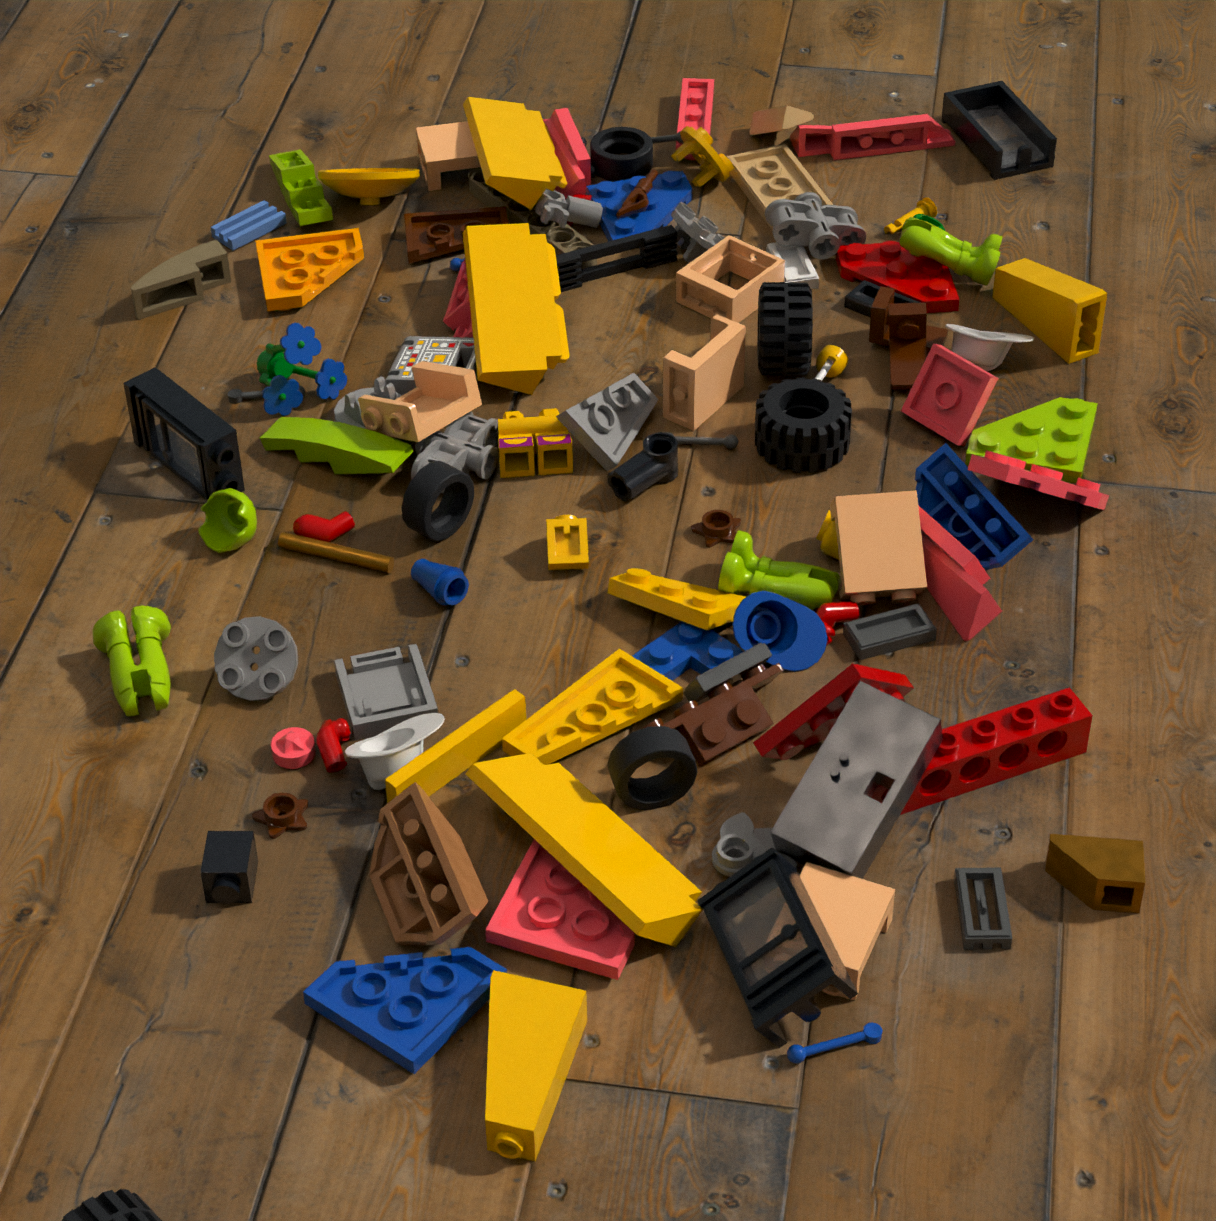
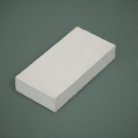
(797, 264)

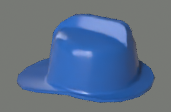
(786, 627)

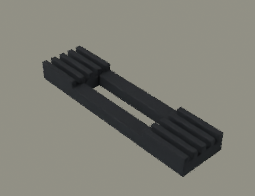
(656, 249)

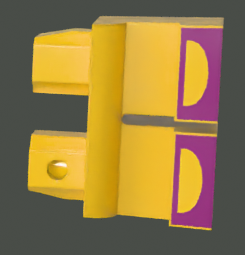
(540, 435)

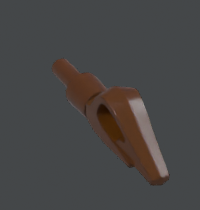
(637, 200)

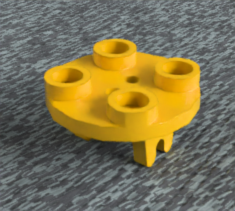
(698, 144)

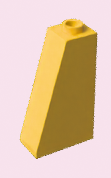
(1053, 306)
(529, 1055)

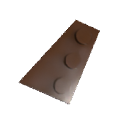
(442, 231)

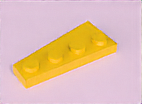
(592, 708)

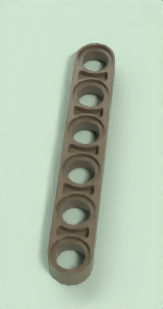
(553, 231)

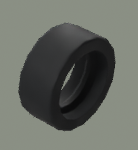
(621, 140)
(422, 494)
(646, 746)

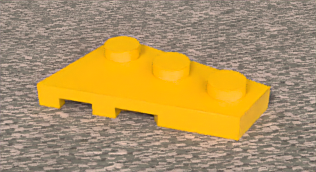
(680, 600)

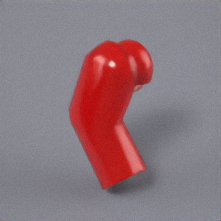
(321, 528)
(837, 613)

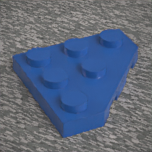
(666, 194)
(406, 1002)

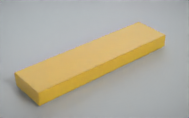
(460, 748)

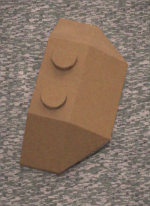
(423, 872)

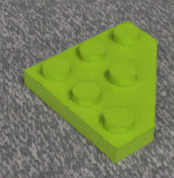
(1045, 435)

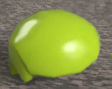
(228, 521)

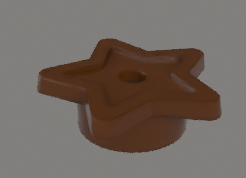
(717, 527)
(282, 804)

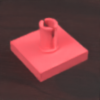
(949, 394)

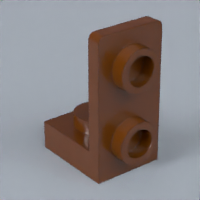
(880, 322)
(906, 343)

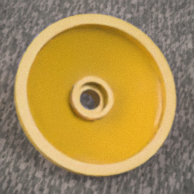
(369, 183)

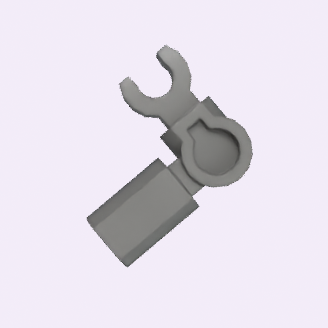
(556, 208)

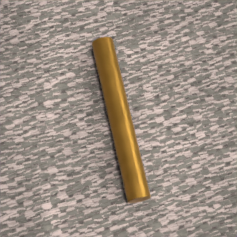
(336, 552)

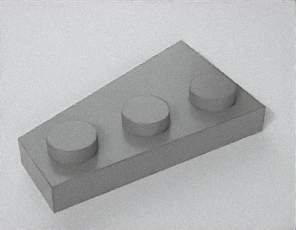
(610, 419)

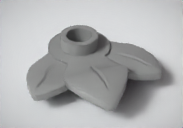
(741, 844)

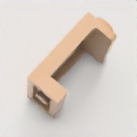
(445, 149)
(708, 379)
(439, 399)
(879, 546)
(851, 913)

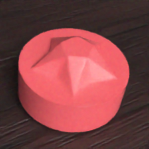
(293, 748)

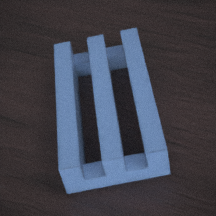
(248, 225)

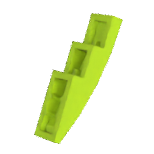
(300, 187)
(342, 445)

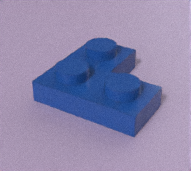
(686, 648)

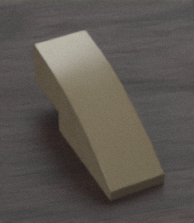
(181, 280)

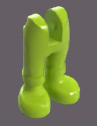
(934, 243)
(793, 580)
(152, 674)

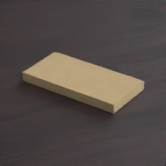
(771, 176)

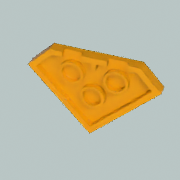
(305, 265)

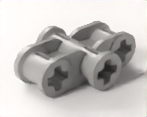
(809, 223)
(465, 444)

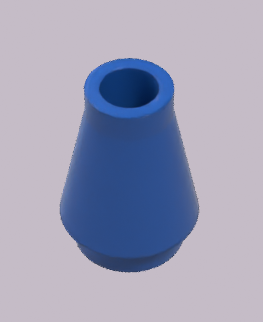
(441, 581)

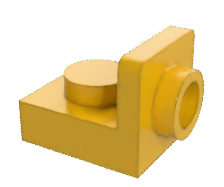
(567, 543)

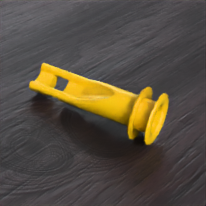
(923, 206)

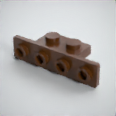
(725, 719)

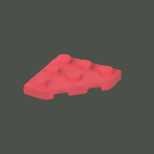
(1038, 478)
(559, 919)

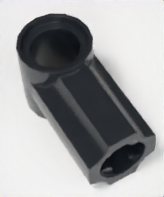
(652, 465)

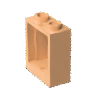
(701, 291)

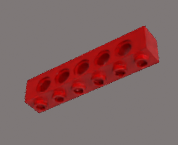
(1002, 747)

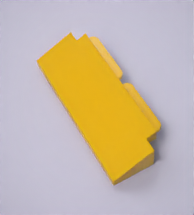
(514, 149)
(514, 305)
(593, 845)

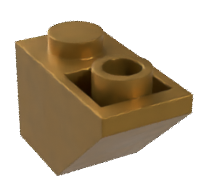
(1098, 870)

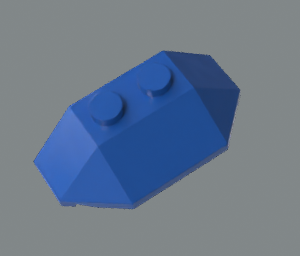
(968, 509)

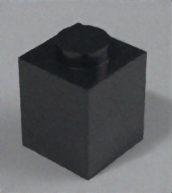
(229, 867)

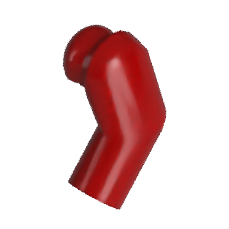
(329, 745)

